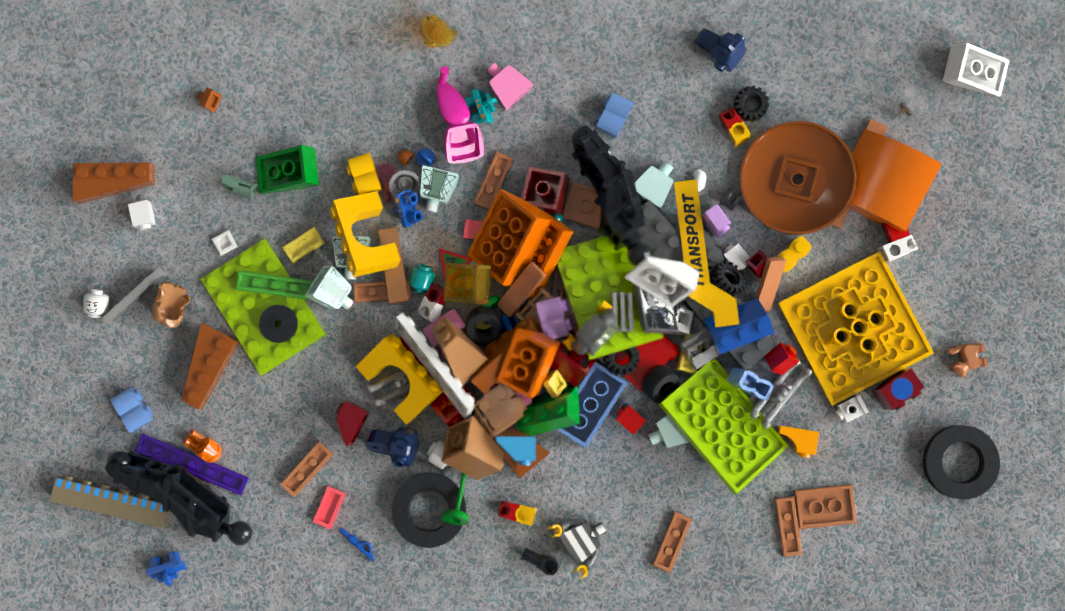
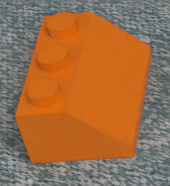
(528, 362)

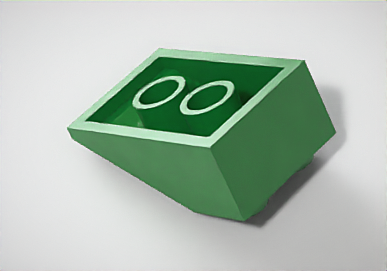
(287, 170)

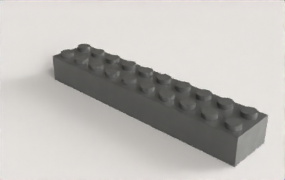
(667, 245)

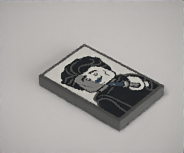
(654, 313)

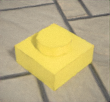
(554, 383)

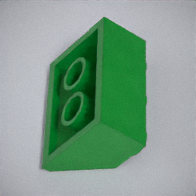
(550, 413)

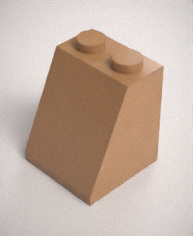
(458, 350)
(472, 450)

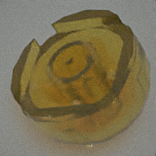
(436, 31)

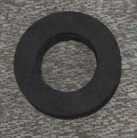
(988, 462)
(401, 511)

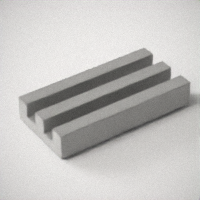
(622, 310)

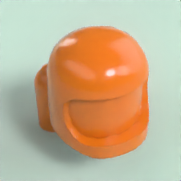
(203, 447)

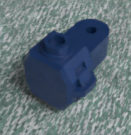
(724, 49)
(399, 445)

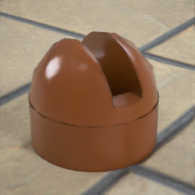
(404, 155)

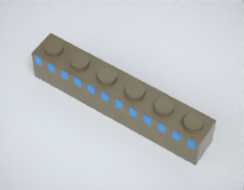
(109, 501)

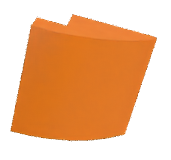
(890, 179)
(517, 235)

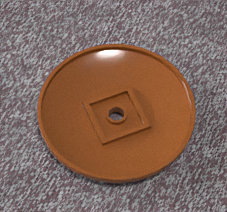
(805, 151)

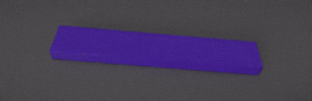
(199, 468)

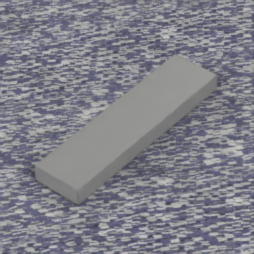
(134, 296)

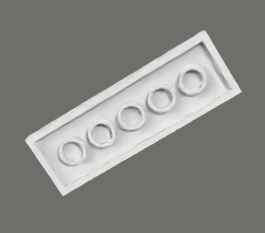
(438, 370)

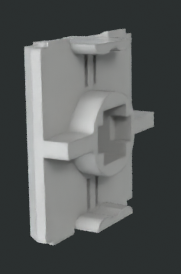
(690, 345)

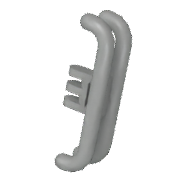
(401, 381)
(779, 395)

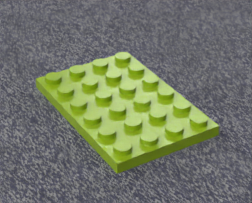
(590, 275)
(245, 308)
(720, 426)

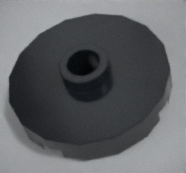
(285, 331)

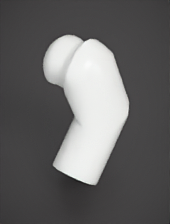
(701, 179)

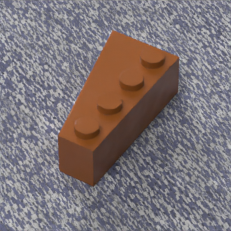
(102, 180)
(496, 354)
(207, 365)
(512, 431)

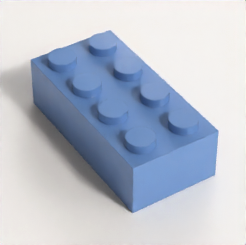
(596, 398)

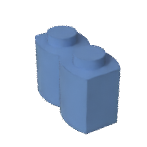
(614, 115)
(750, 383)
(131, 409)

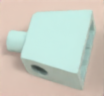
(655, 184)
(668, 433)

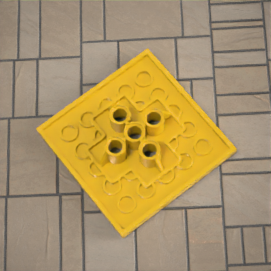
(819, 314)

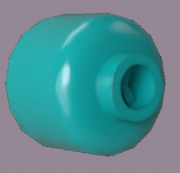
(421, 278)

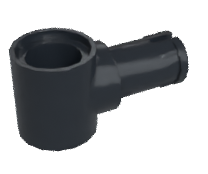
(539, 561)

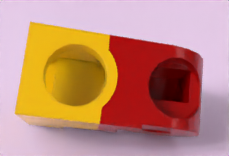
(734, 126)
(517, 512)

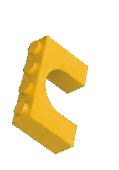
(360, 258)
(422, 387)

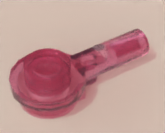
(384, 173)

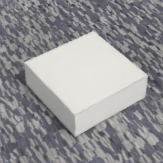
(224, 242)

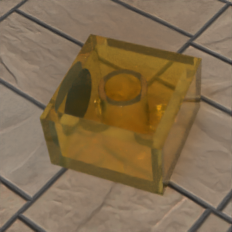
(467, 283)

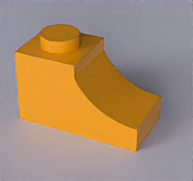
(803, 440)

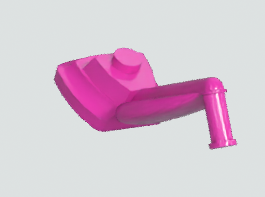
(462, 138)

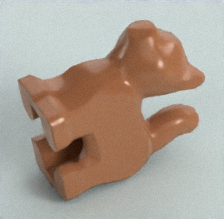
(969, 358)

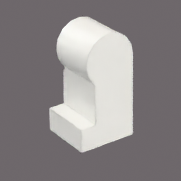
(898, 248)

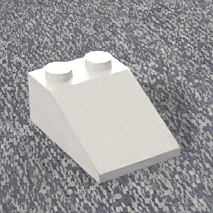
(975, 69)
(664, 279)

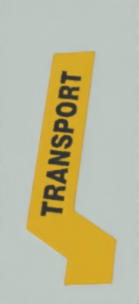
(695, 255)

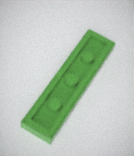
(272, 285)

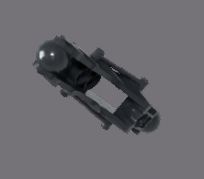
(616, 193)
(180, 493)

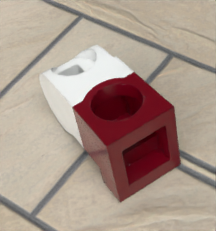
(756, 264)
(432, 303)

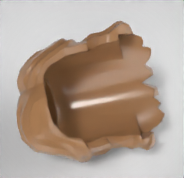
(169, 304)

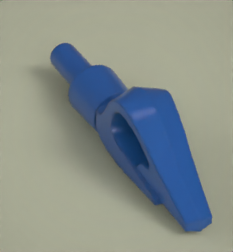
(359, 545)

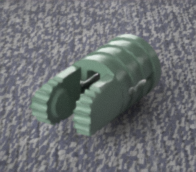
(239, 186)

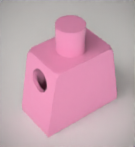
(508, 85)

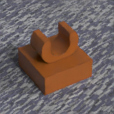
(209, 99)

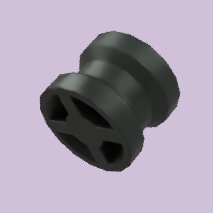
(730, 199)

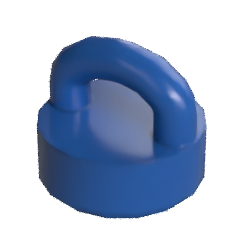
(425, 157)

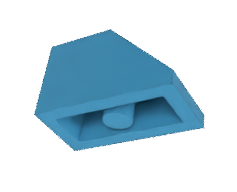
(518, 448)

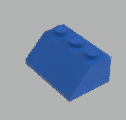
(752, 325)

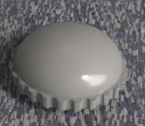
(404, 180)

